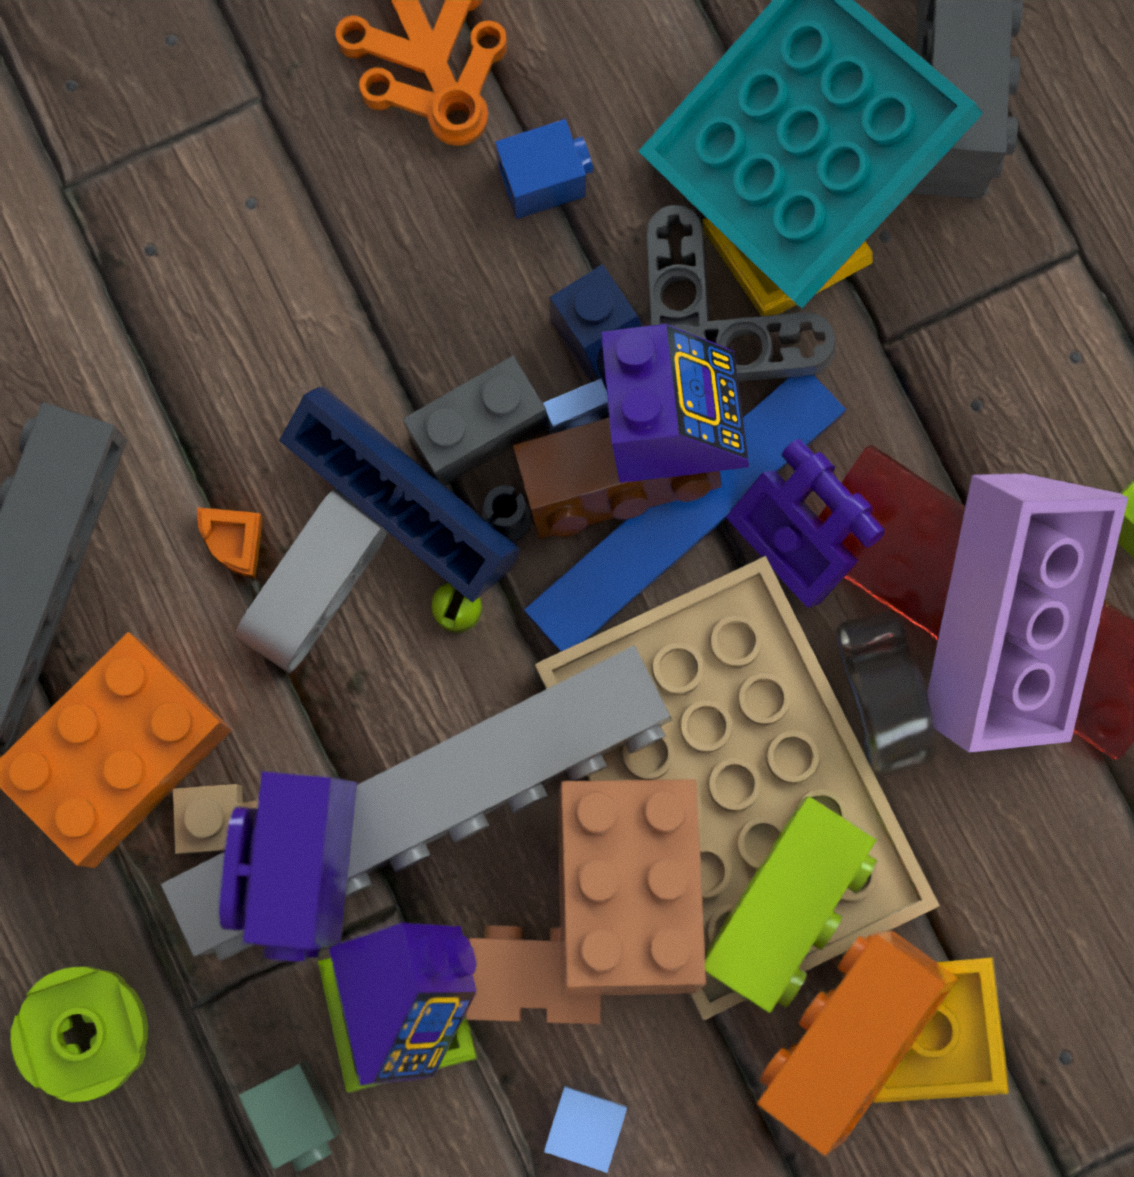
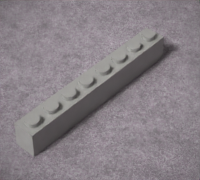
(462, 781)

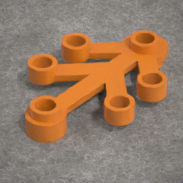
(429, 53)

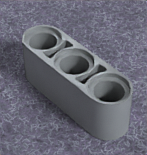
(311, 582)

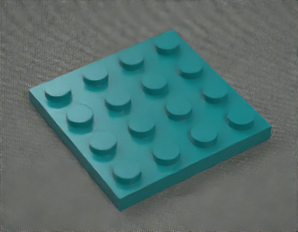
(809, 137)

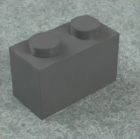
(476, 421)

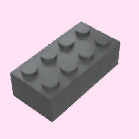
(973, 51)

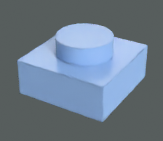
(577, 407)

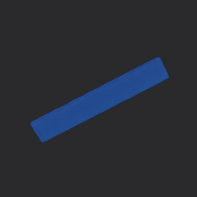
(657, 539)

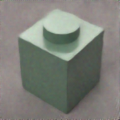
(292, 1117)

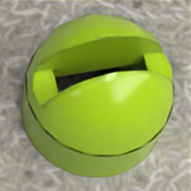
(467, 615)

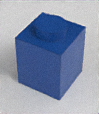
(543, 168)

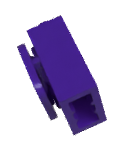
(289, 865)

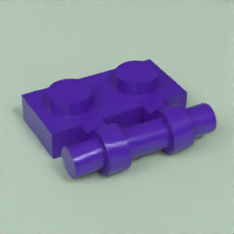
(792, 537)

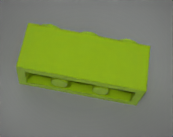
(790, 905)

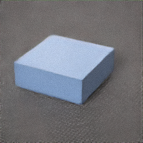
(585, 1129)

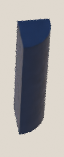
(398, 494)

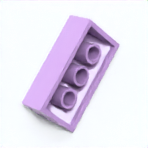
(1022, 610)

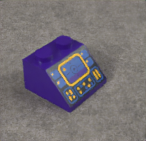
(672, 404)
(404, 998)

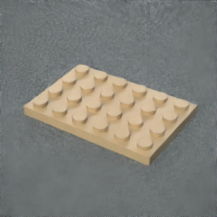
(758, 739)

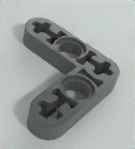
(697, 316)

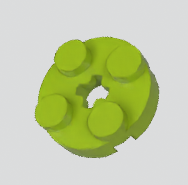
(48, 1013)

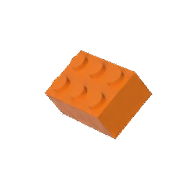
(109, 751)
(854, 1039)

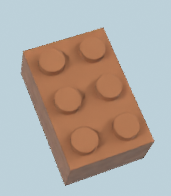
(630, 888)

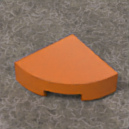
(232, 538)

